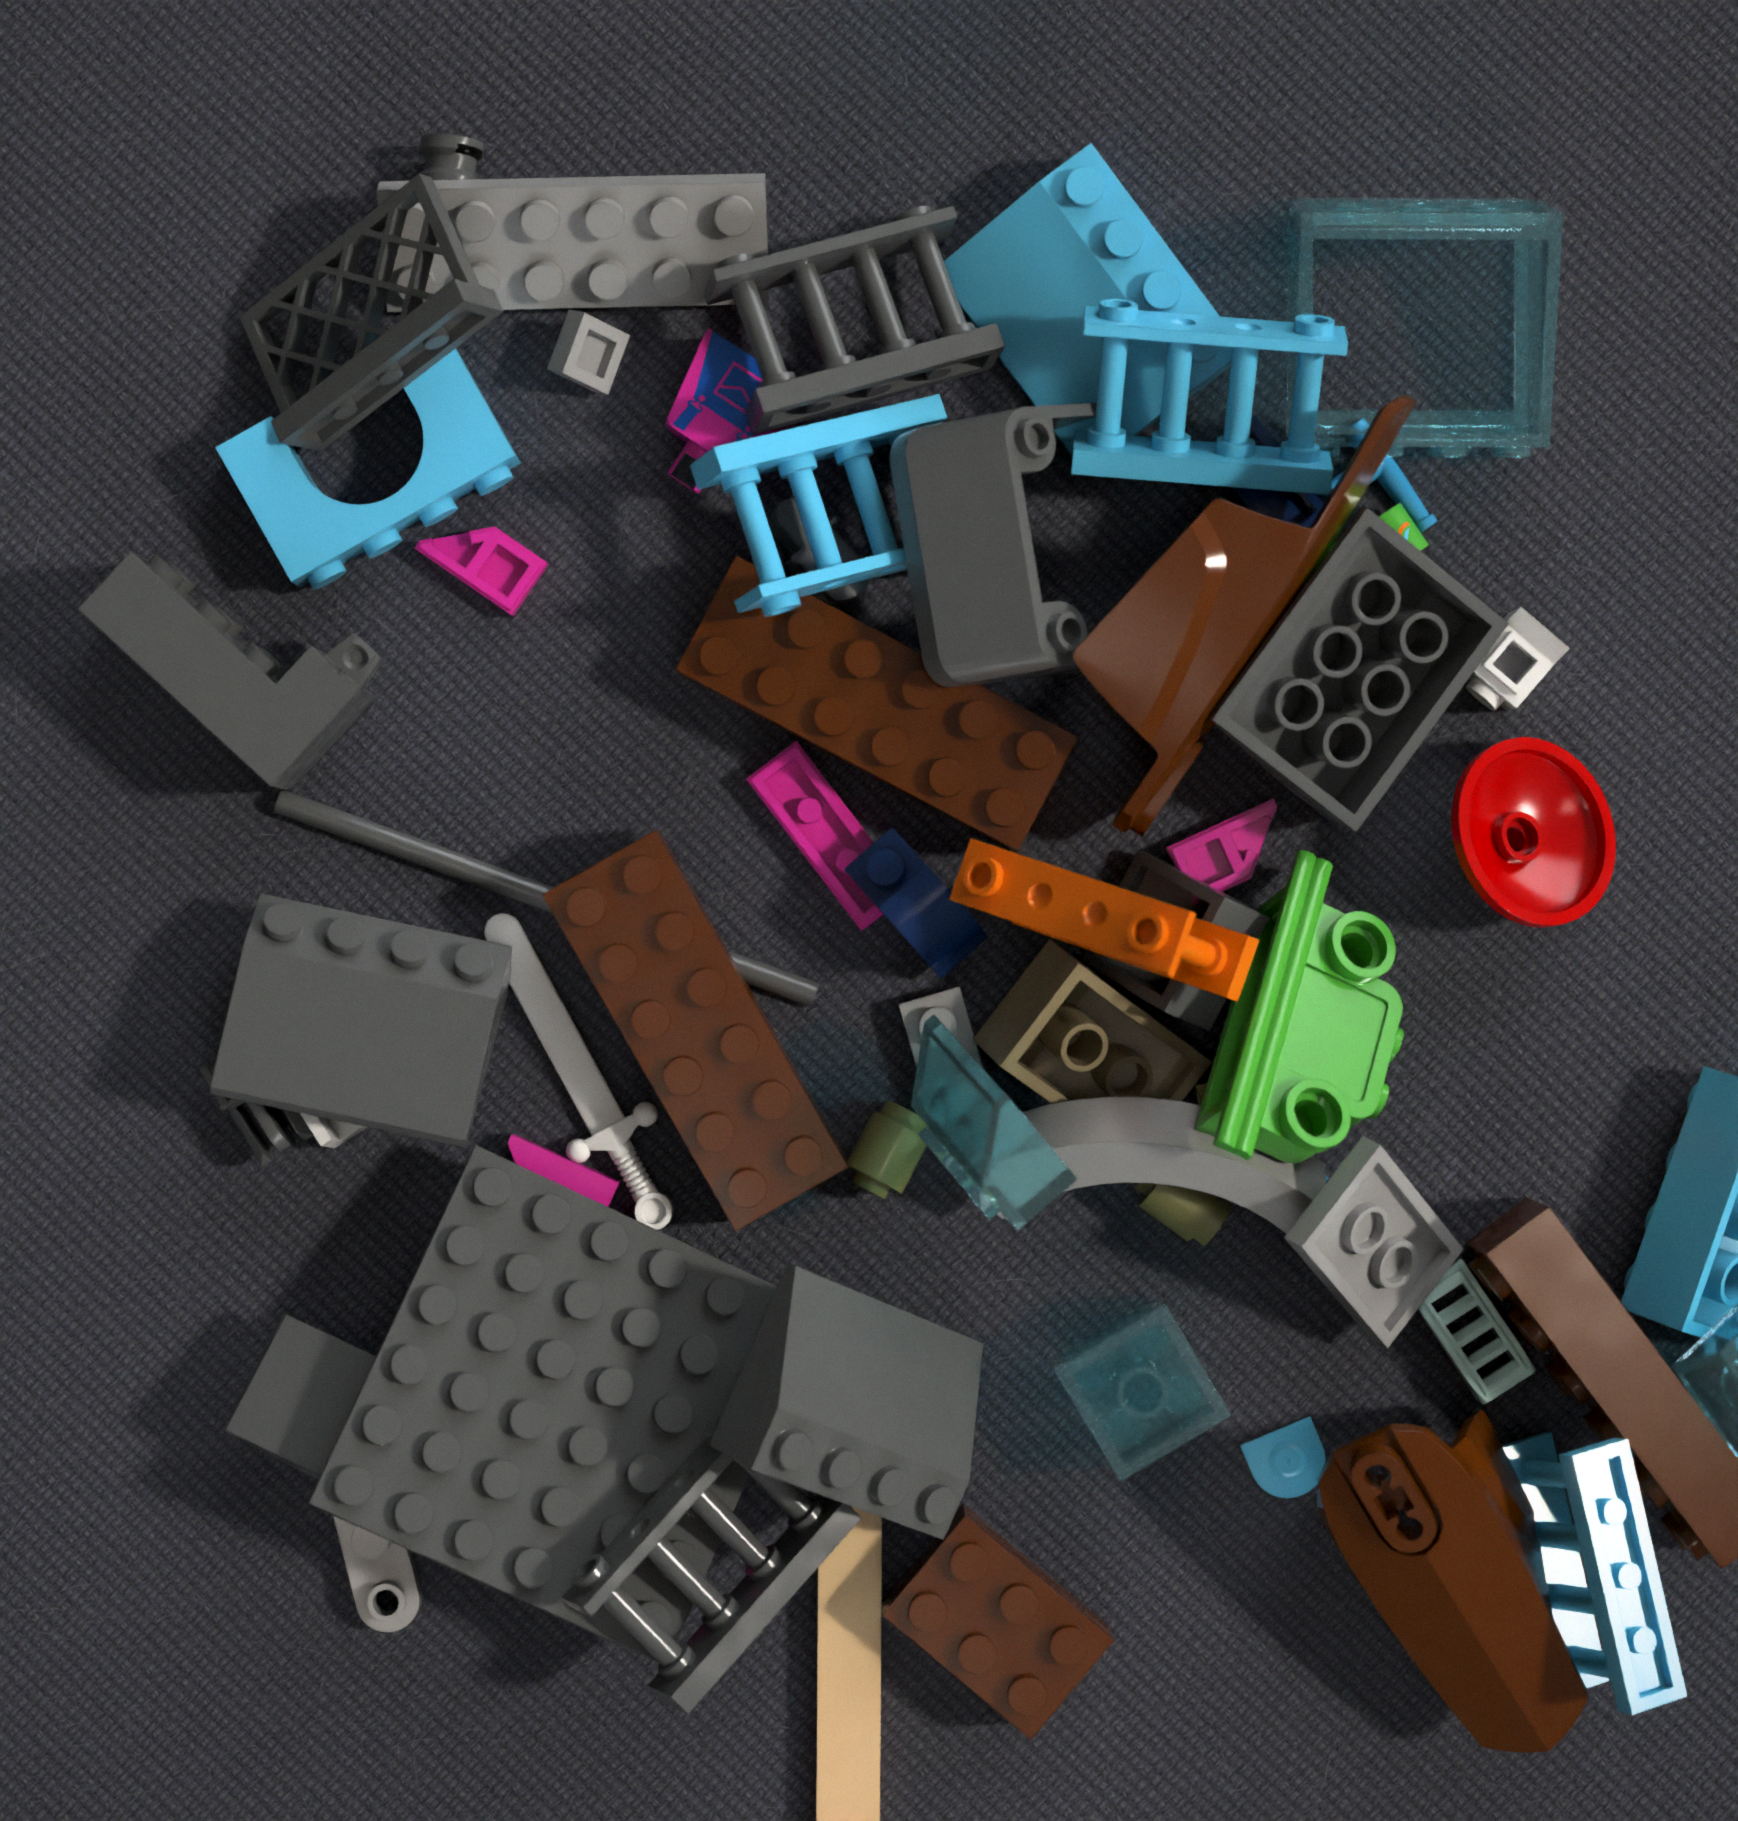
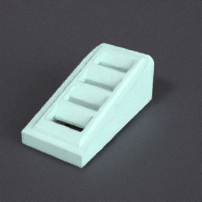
(1504, 1377)

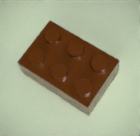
(997, 1622)

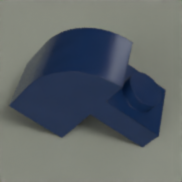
(916, 902)

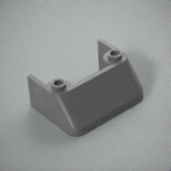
(975, 550)

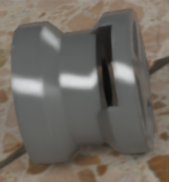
(450, 156)

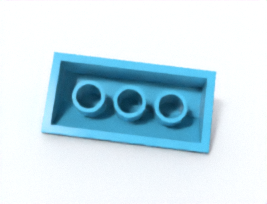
(1690, 1240)

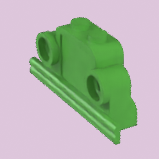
(1310, 1028)

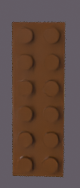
(879, 709)
(696, 1029)
(1616, 1371)

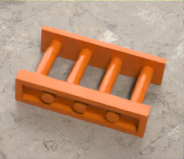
(1104, 919)

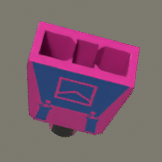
(713, 403)

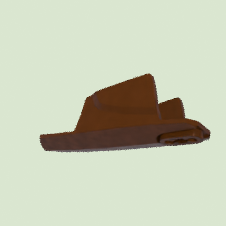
(1204, 614)

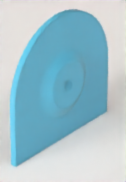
(1287, 1459)

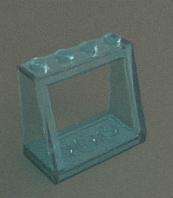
(1537, 257)

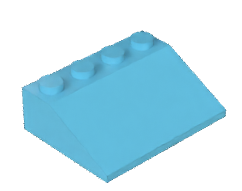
(1066, 249)

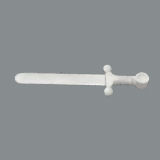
(580, 1074)

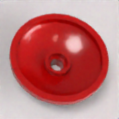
(1555, 829)

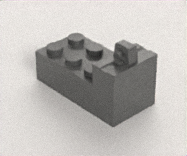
(243, 694)

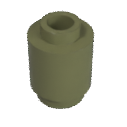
(887, 1150)
(1184, 1210)

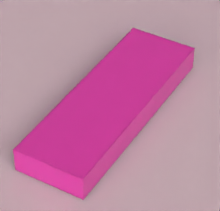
(817, 825)

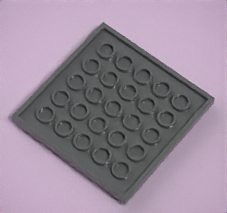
(544, 1393)

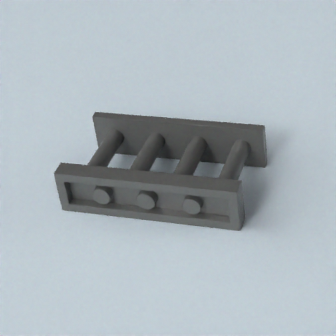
(841, 379)
(728, 1619)

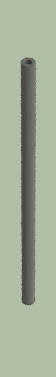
(493, 878)

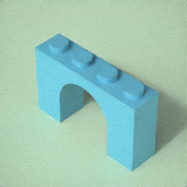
(319, 534)

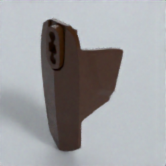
(1463, 1582)

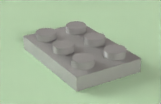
(1374, 1242)

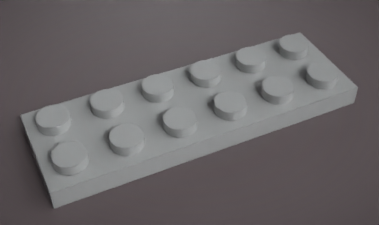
(592, 237)

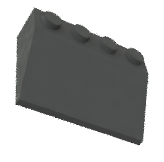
(1357, 671)
(362, 1020)
(857, 1403)

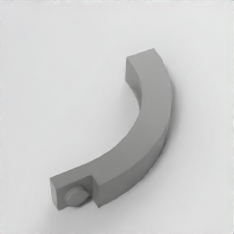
(1157, 1144)

